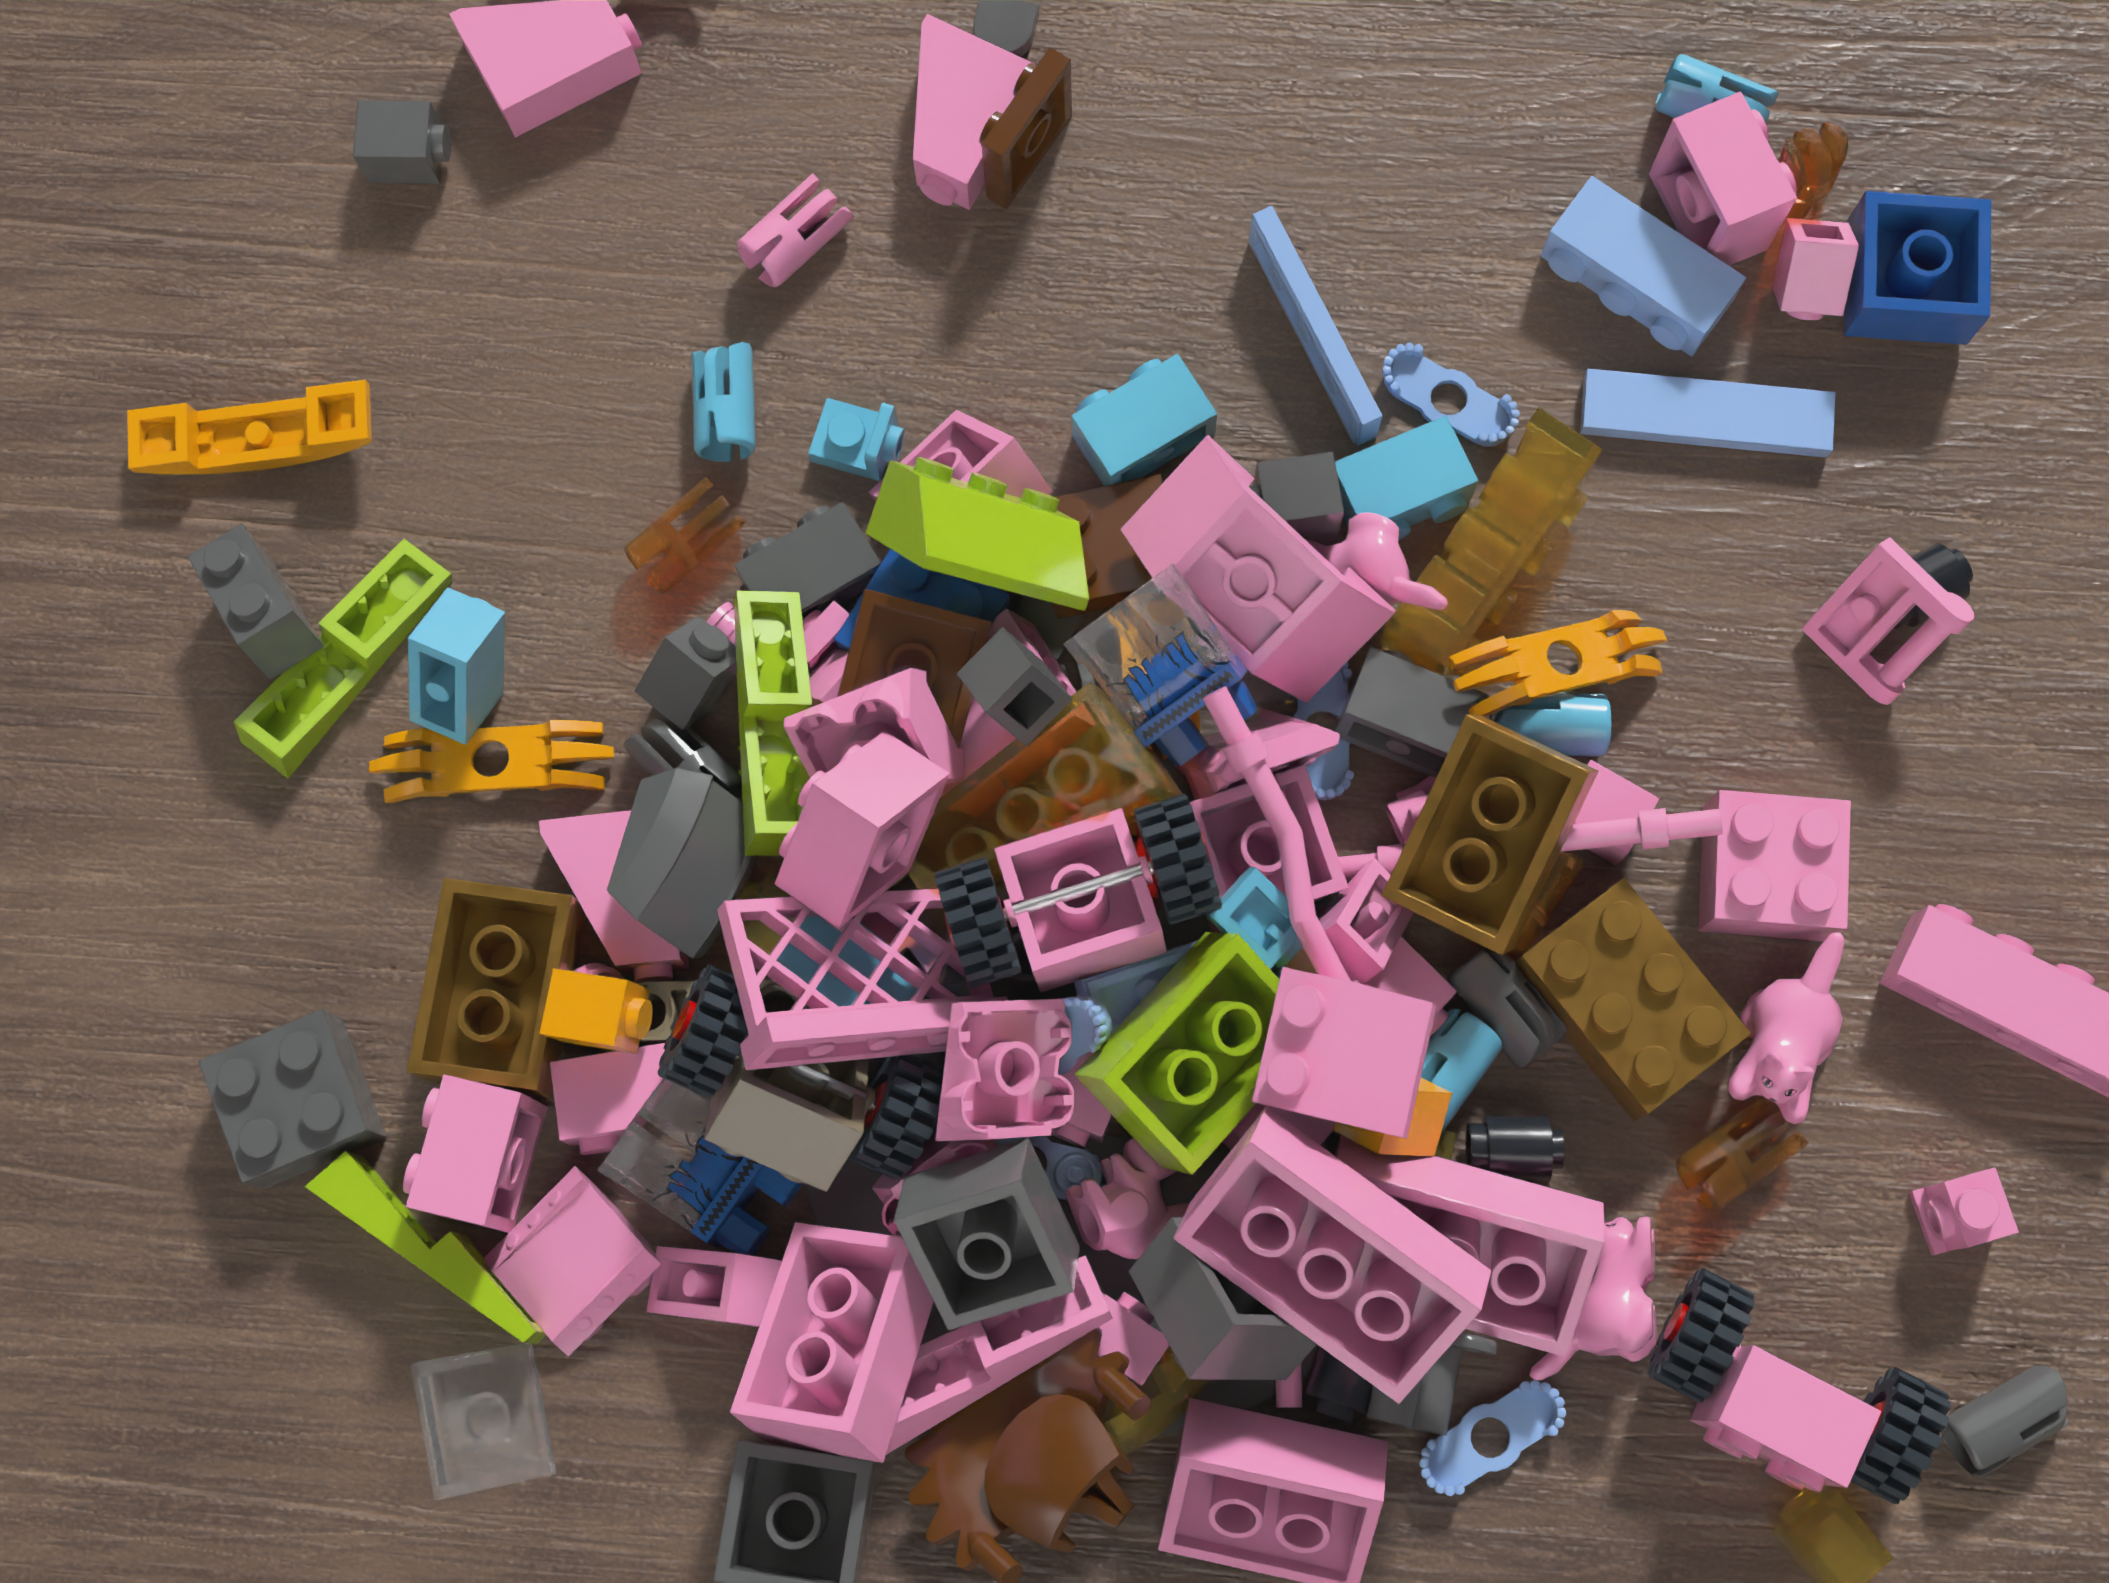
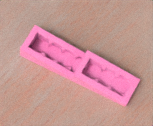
(990, 1352)

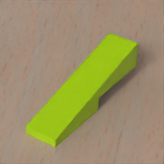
(357, 641)
(770, 688)
(454, 1261)

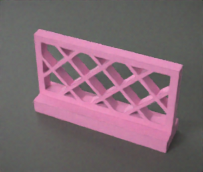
(832, 1031)

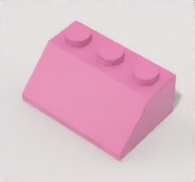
(1274, 1495)

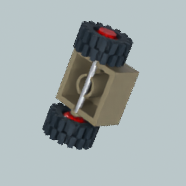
(798, 1115)

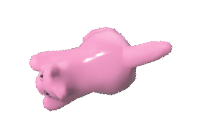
(1376, 557)
(1792, 1033)
(1616, 1311)

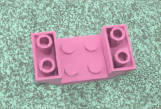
(1254, 575)

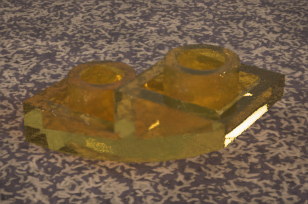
(1164, 1409)

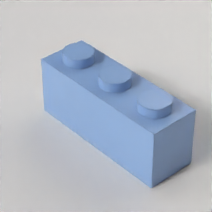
(1641, 267)

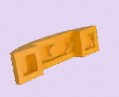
(252, 435)

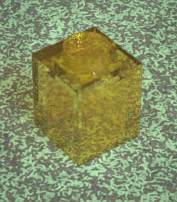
(1830, 1539)

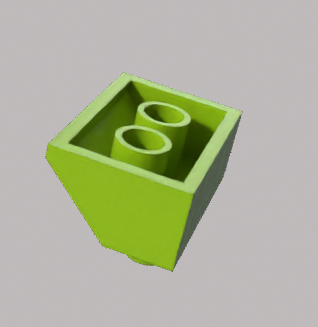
(981, 532)

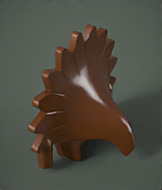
(1029, 1458)

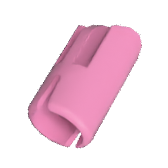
(781, 241)

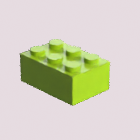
(1188, 1053)

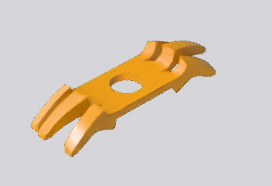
(1534, 677)
(528, 765)

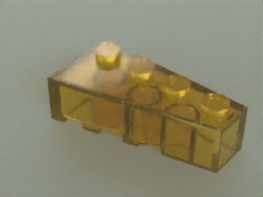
(1497, 543)
(1068, 773)

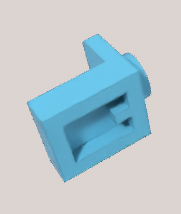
(857, 439)
(1259, 916)

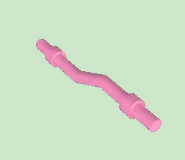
(1247, 754)
(1651, 829)

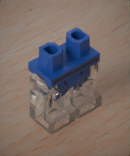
(1159, 661)
(700, 1193)

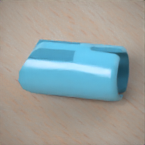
(1697, 84)
(723, 402)
(1564, 722)
(1460, 1057)

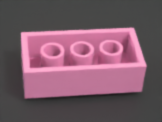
(1528, 1235)
(1334, 1255)

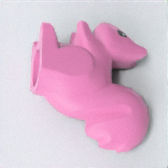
(1126, 1210)

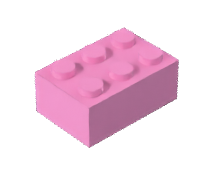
(835, 1343)

